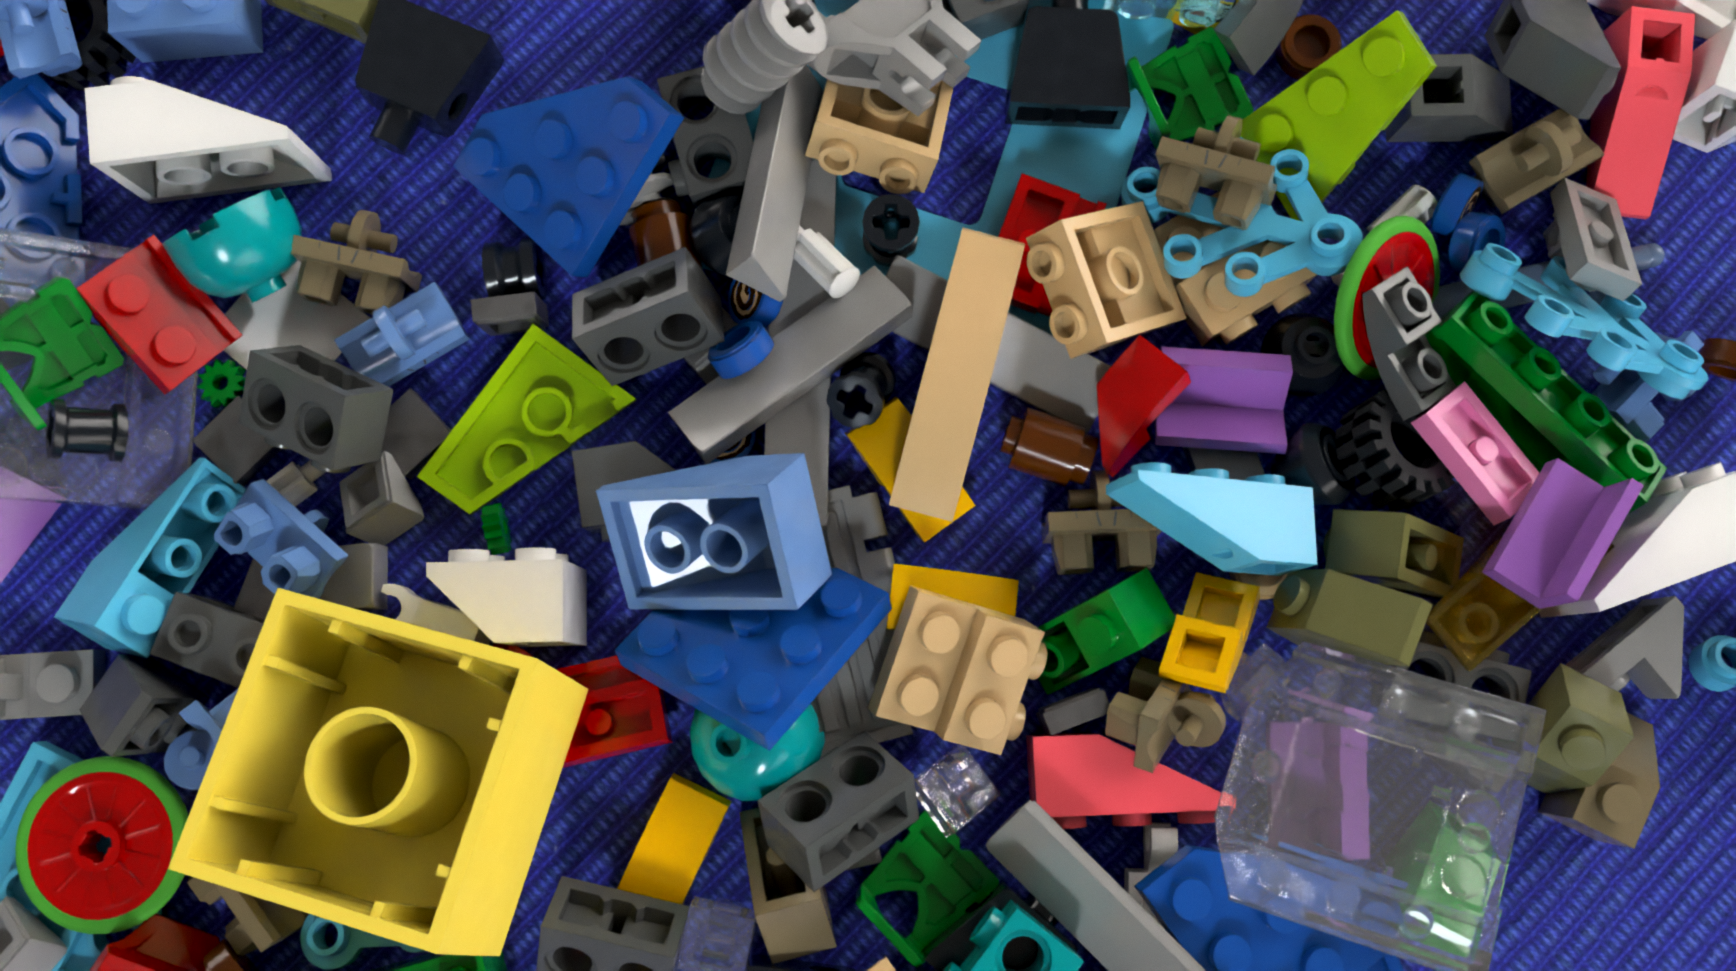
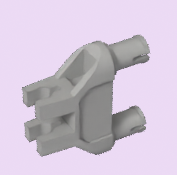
(897, 49)

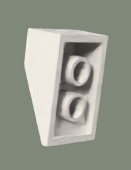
(188, 146)
(1670, 539)

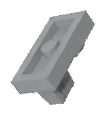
(1591, 240)
(48, 682)

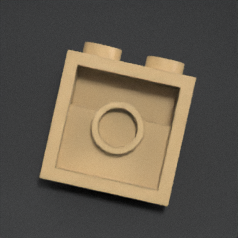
(878, 136)
(1103, 278)
(1208, 303)
(958, 670)

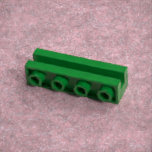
(1537, 399)

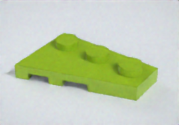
(1342, 104)
(521, 420)

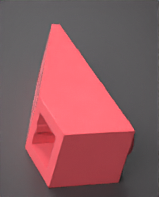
(1642, 110)
(1096, 776)

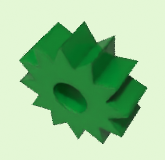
(213, 377)
(496, 528)

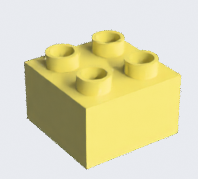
(382, 776)

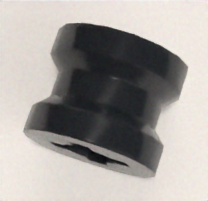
(514, 269)

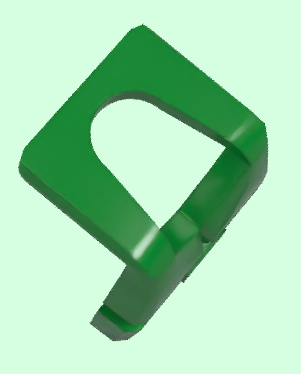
(1198, 81)
(63, 343)
(939, 872)

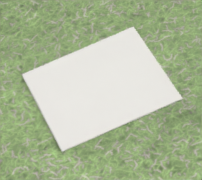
(290, 320)

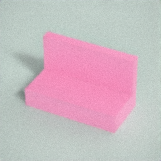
(1477, 452)

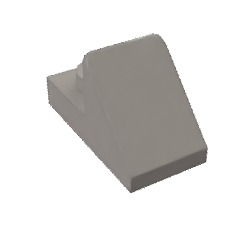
(1639, 647)

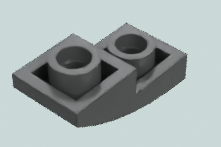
(1255, 30)
(1396, 320)

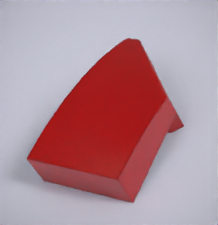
(1132, 397)

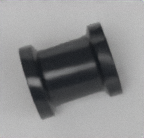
(907, 226)
(850, 405)
(86, 430)

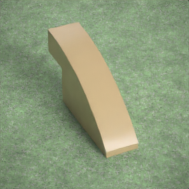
(957, 374)

